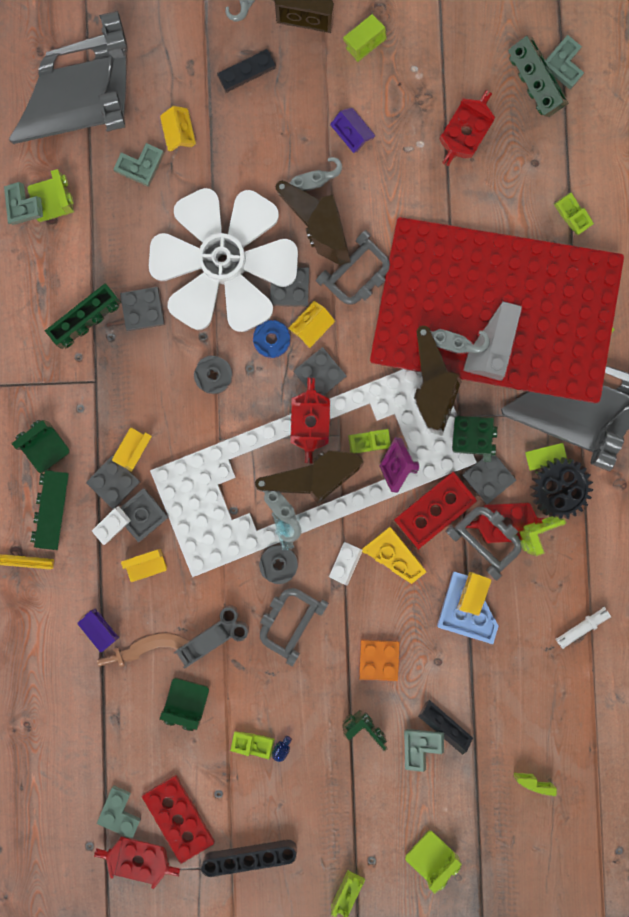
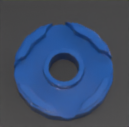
(271, 350)

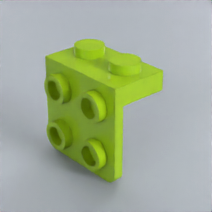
(54, 196)
(530, 540)
(434, 861)

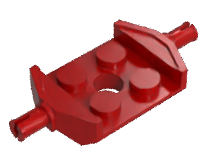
(469, 114)
(310, 404)
(519, 514)
(122, 863)

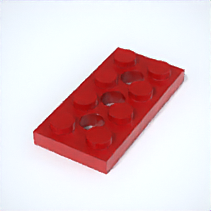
(435, 496)
(172, 831)

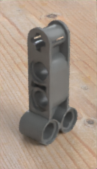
(211, 638)

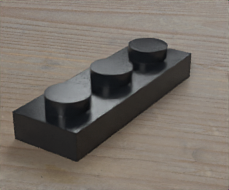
(246, 70)
(441, 722)

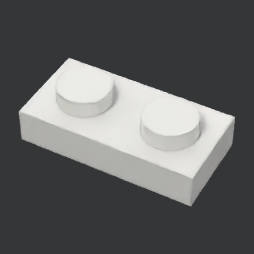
(111, 525)
(345, 563)

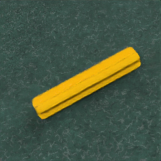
(23, 561)

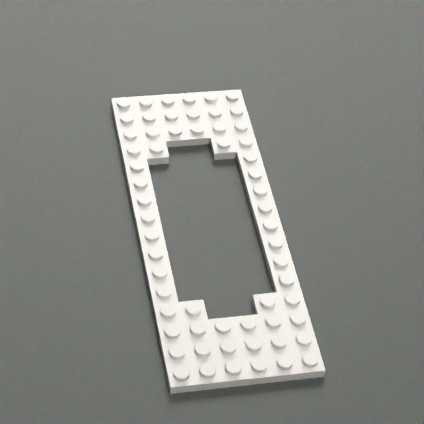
(200, 513)

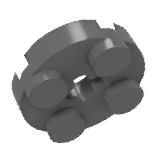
(203, 370)
(273, 574)

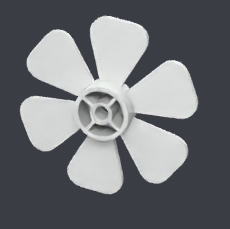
(244, 302)

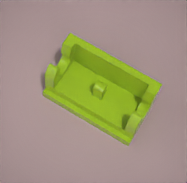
(365, 37)
(347, 894)

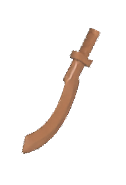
(142, 646)

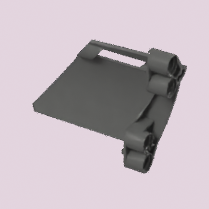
(79, 93)
(584, 424)

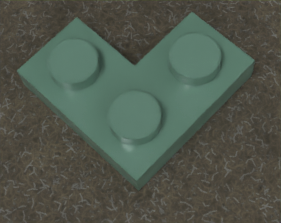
(561, 64)
(141, 169)
(18, 207)
(418, 744)
(113, 814)

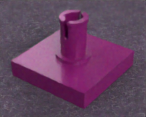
(397, 465)

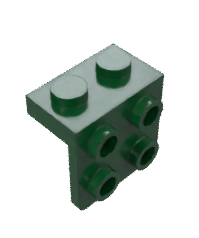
(474, 436)
(41, 445)
(185, 704)
(355, 723)

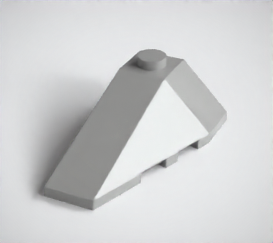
(501, 332)

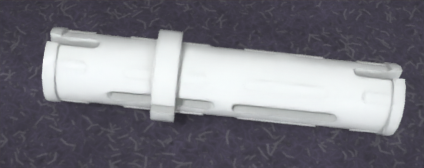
(590, 622)

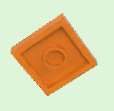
(379, 660)

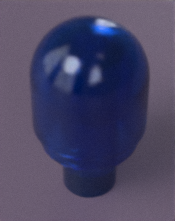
(281, 749)

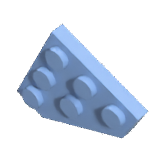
(452, 619)

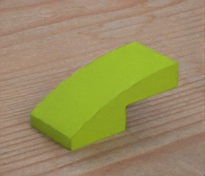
(573, 214)
(369, 441)
(540, 456)
(252, 744)
(530, 782)

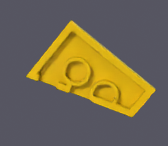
(395, 555)

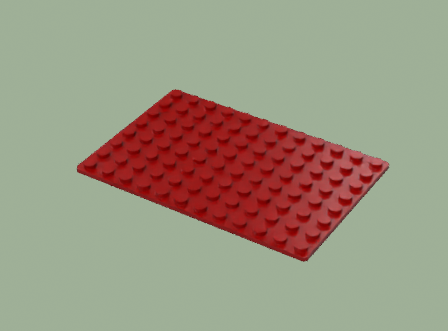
(461, 277)

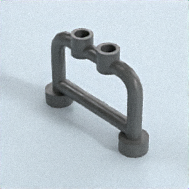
(365, 292)
(496, 518)
(268, 619)

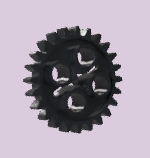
(568, 503)

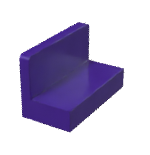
(352, 129)
(97, 630)

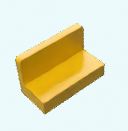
(177, 128)
(312, 324)
(131, 449)
(145, 565)
(474, 593)

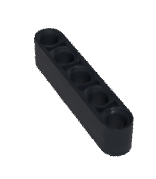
(242, 865)

